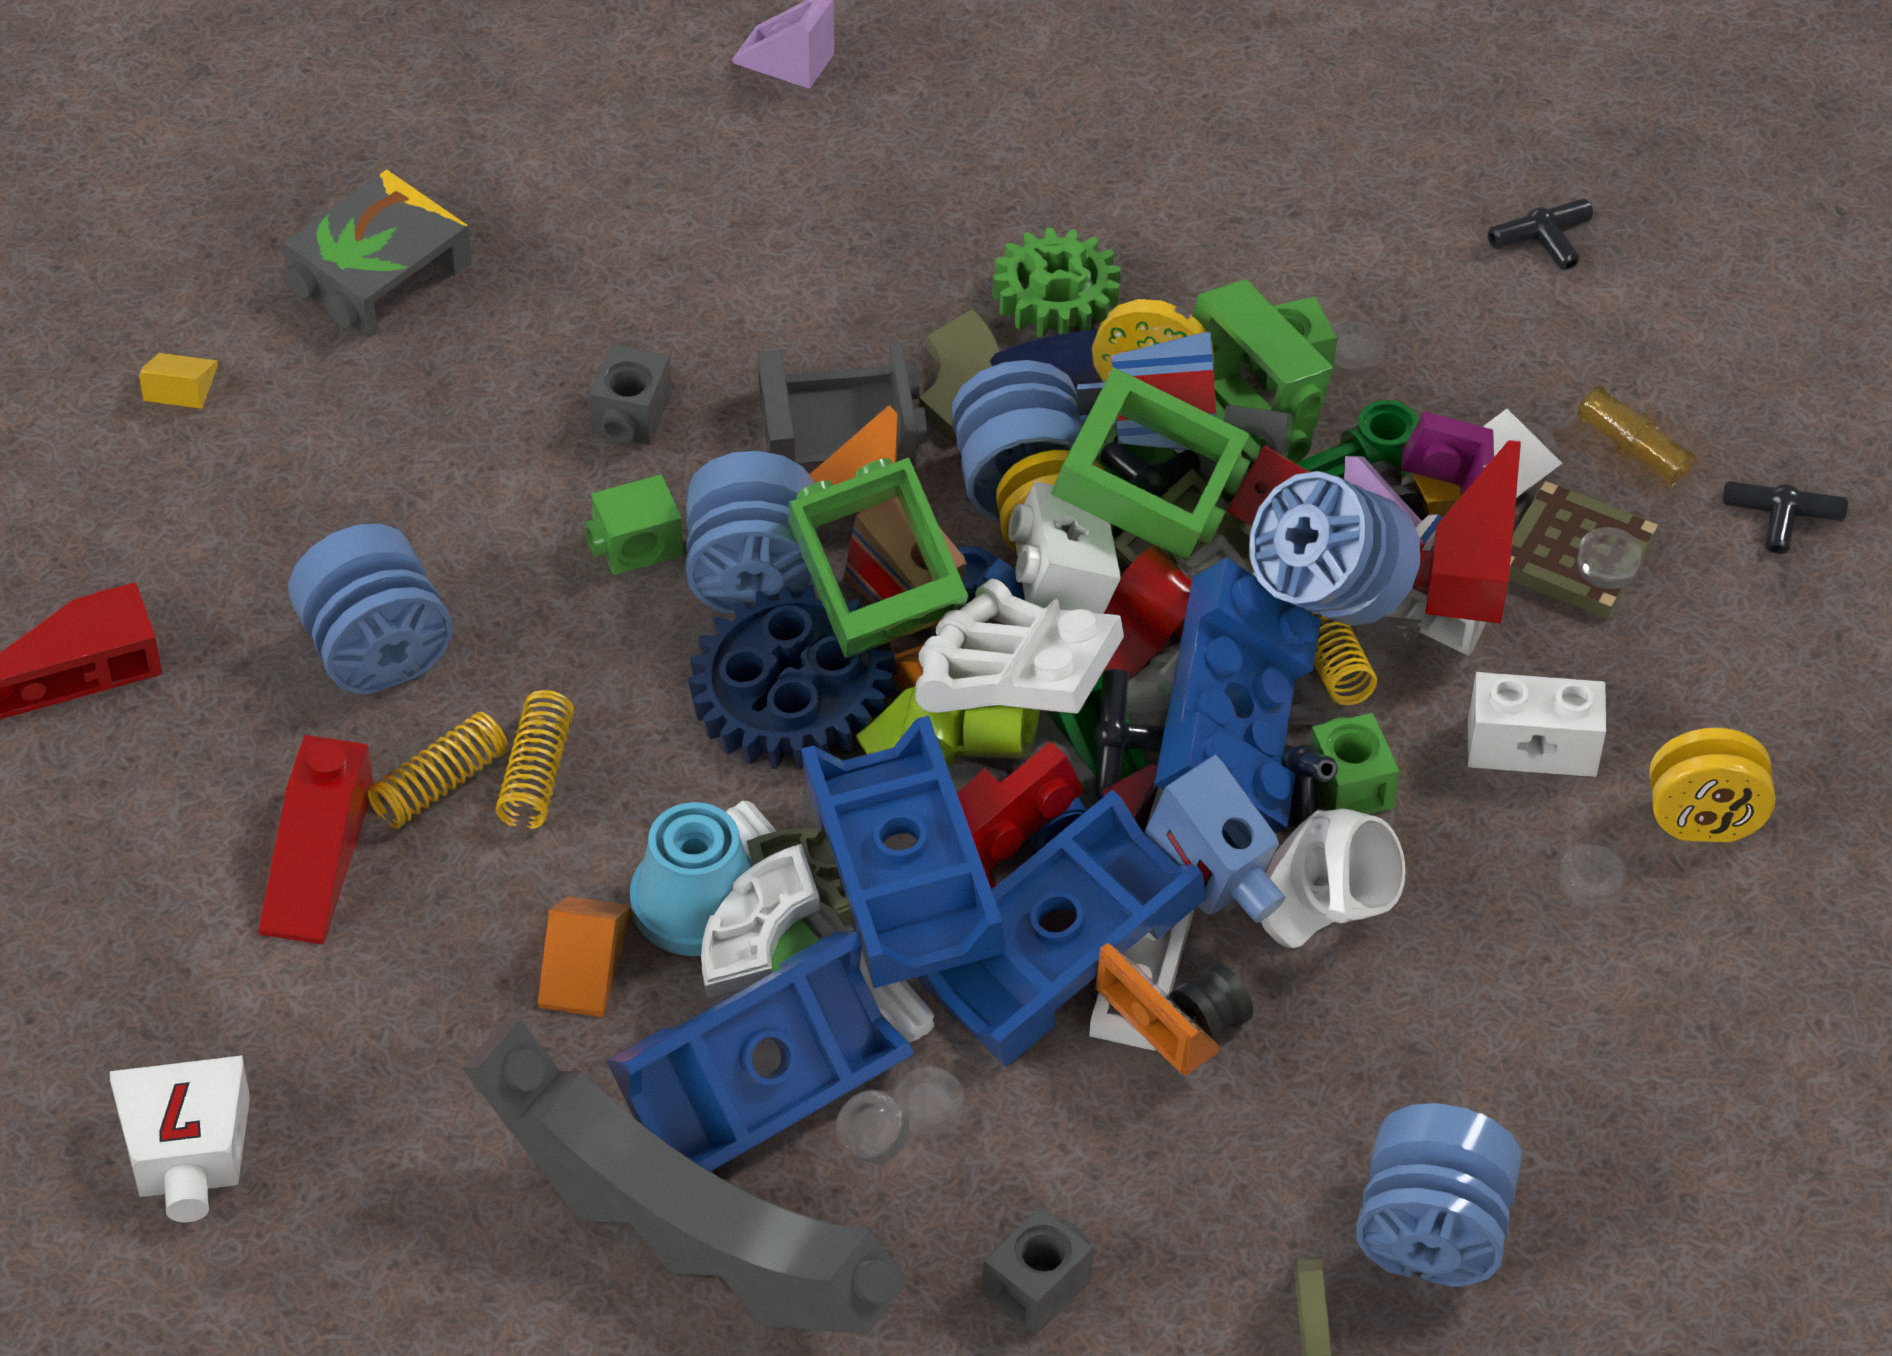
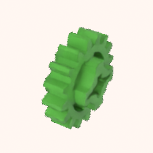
(1056, 282)

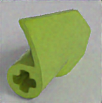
(971, 732)

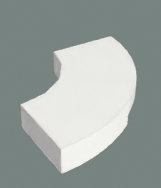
(753, 918)

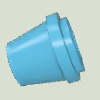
(686, 875)

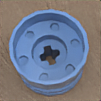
(1007, 417)
(742, 530)
(1334, 548)
(369, 608)
(1439, 1194)

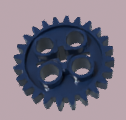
(792, 667)

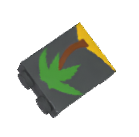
(371, 247)

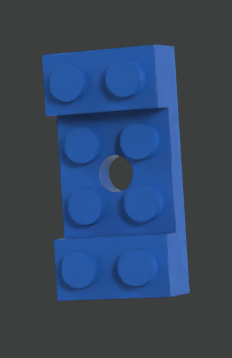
(1247, 650)
(1114, 886)
(917, 904)
(699, 1079)

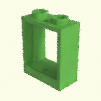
(1247, 322)
(1131, 506)
(896, 615)

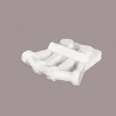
(1032, 662)

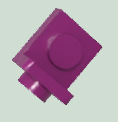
(1448, 450)

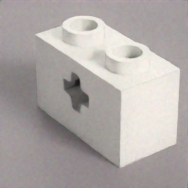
(1063, 553)
(1536, 724)

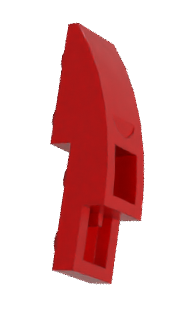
(1013, 810)

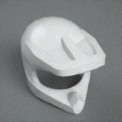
(1334, 870)

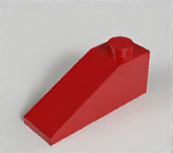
(1473, 546)
(80, 652)
(316, 838)

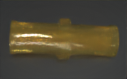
(1636, 435)

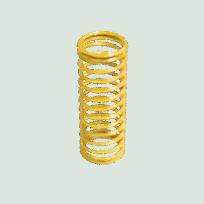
(1331, 679)
(536, 719)
(391, 792)

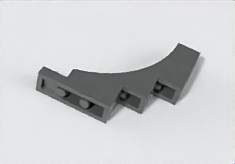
(618, 1171)

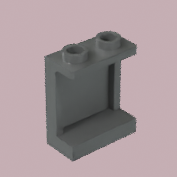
(819, 411)

